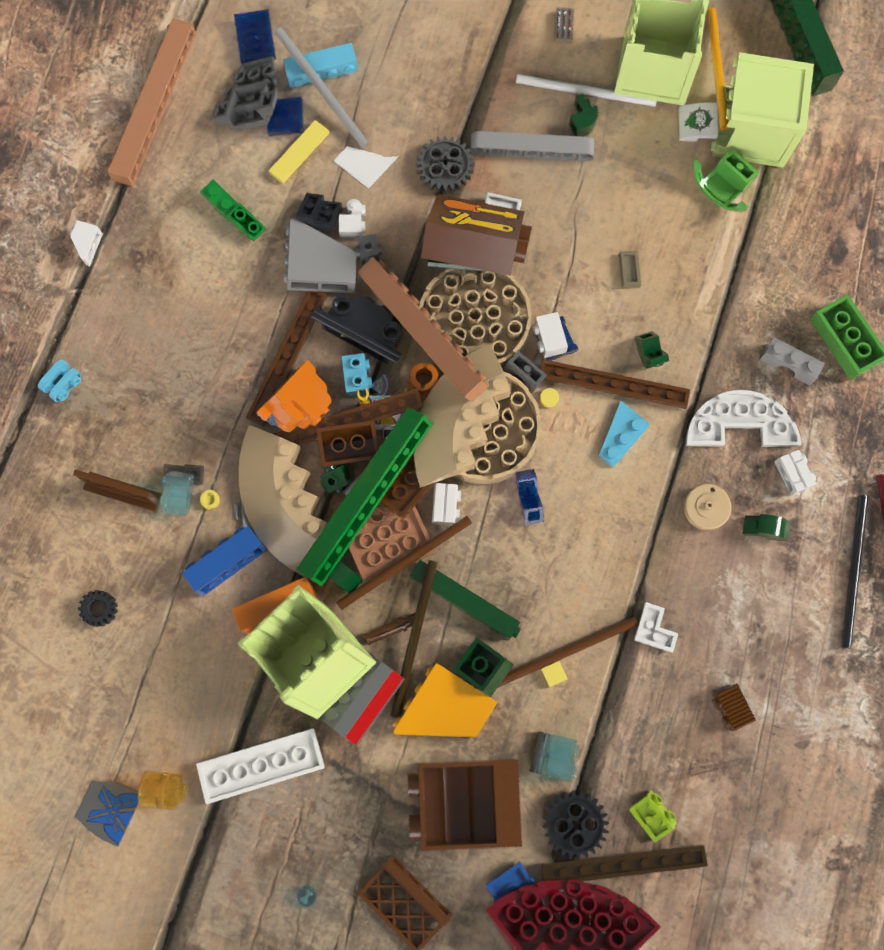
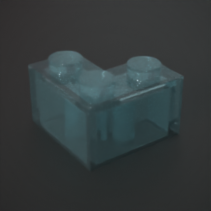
(560, 757)

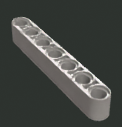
(532, 146)

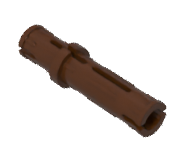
(371, 636)

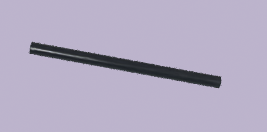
(854, 574)

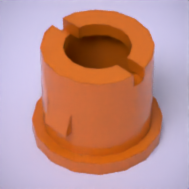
(419, 369)

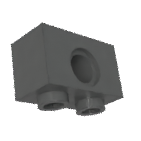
(525, 371)

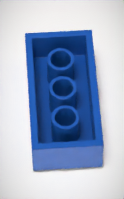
(224, 561)

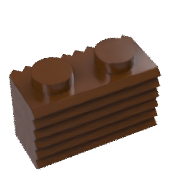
(733, 707)

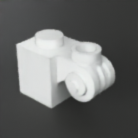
(352, 225)

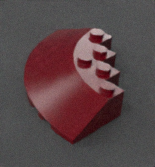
(570, 918)

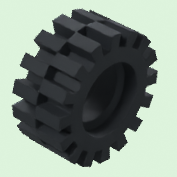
(86, 604)

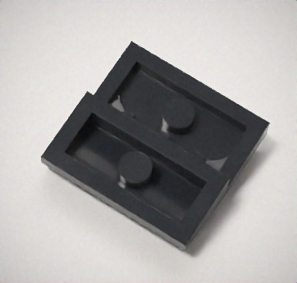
(319, 213)

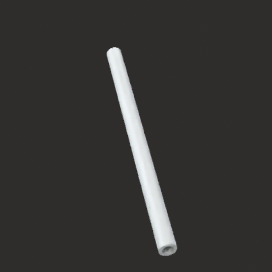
(578, 89)

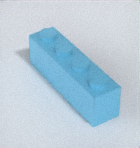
(325, 62)

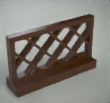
(119, 490)
(417, 891)

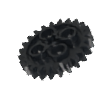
(590, 837)

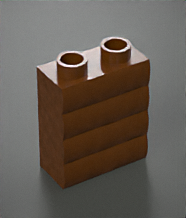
(466, 804)

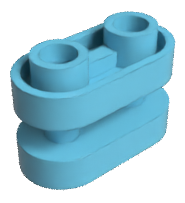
(59, 380)

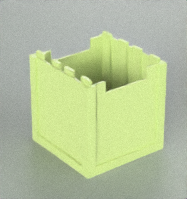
(661, 50)
(765, 109)
(307, 653)

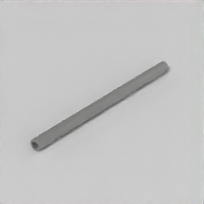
(321, 87)

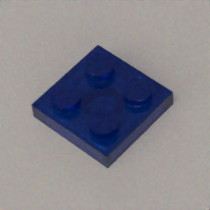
(287, 117)

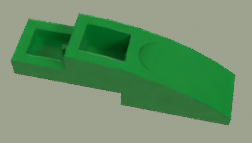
(232, 211)

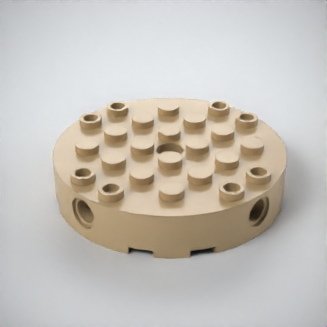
(491, 297)
(510, 439)

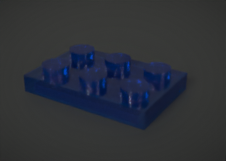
(254, 35)

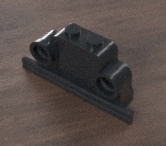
(363, 325)

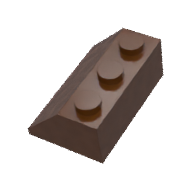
(347, 443)

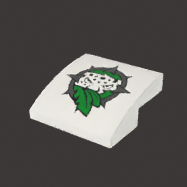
(698, 121)

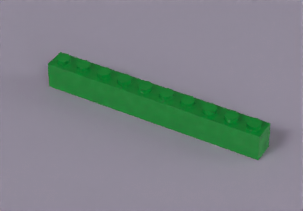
(364, 496)

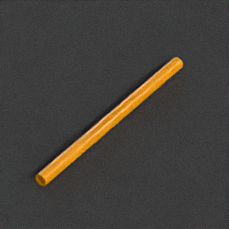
(717, 67)

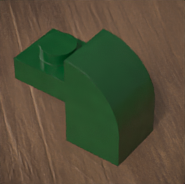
(585, 120)
(650, 350)
(767, 526)
(345, 578)

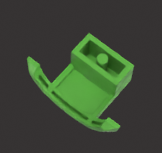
(726, 181)

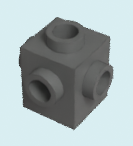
(368, 248)

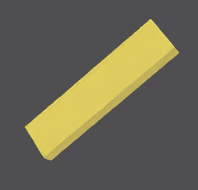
(298, 152)

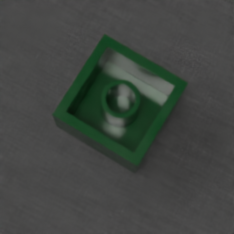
(483, 667)

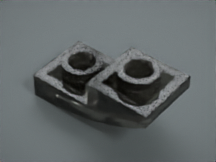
(197, 470)

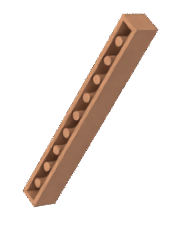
(152, 102)
(423, 329)

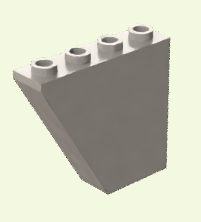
(317, 261)

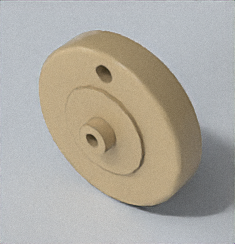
(707, 507)

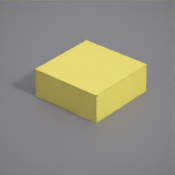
(554, 674)

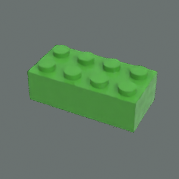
(848, 337)

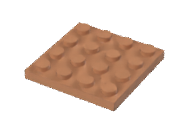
(387, 540)

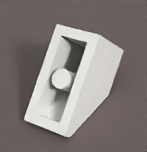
(86, 240)

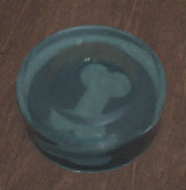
(306, 896)

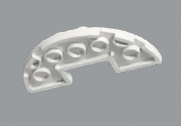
(742, 410)

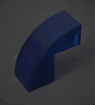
(528, 497)

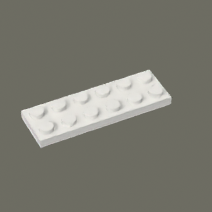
(260, 766)

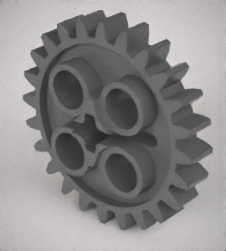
(445, 179)

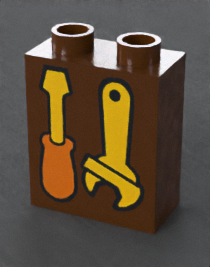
(475, 235)

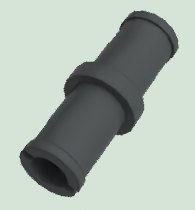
(539, 752)

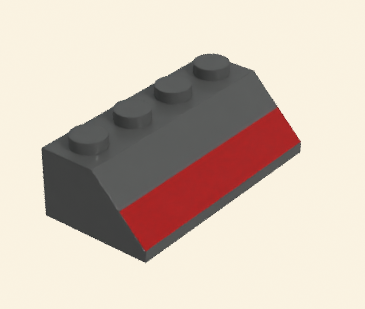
(363, 702)

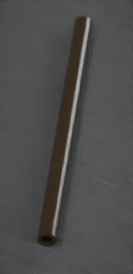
(414, 637)

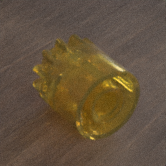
(161, 790)

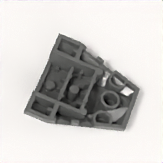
(251, 97)

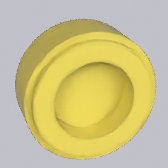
(549, 398)
(209, 499)

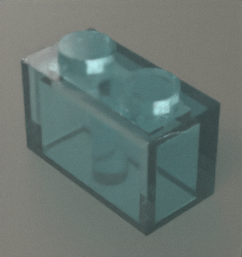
(177, 493)

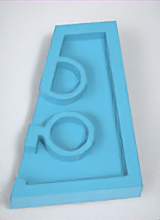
(623, 433)

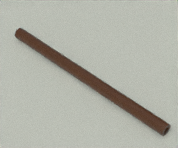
(404, 562)
(569, 650)

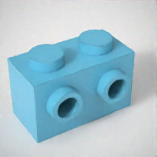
(355, 374)

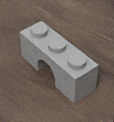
(781, 354)

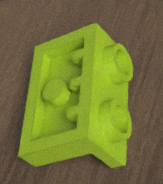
(653, 816)

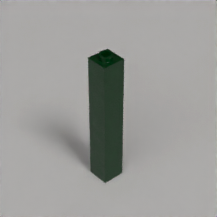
(469, 602)

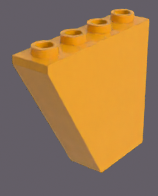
(444, 707)

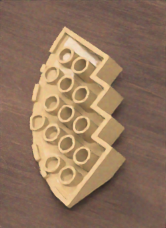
(458, 421)
(275, 496)

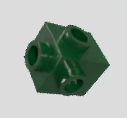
(335, 478)

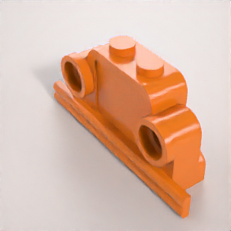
(298, 400)

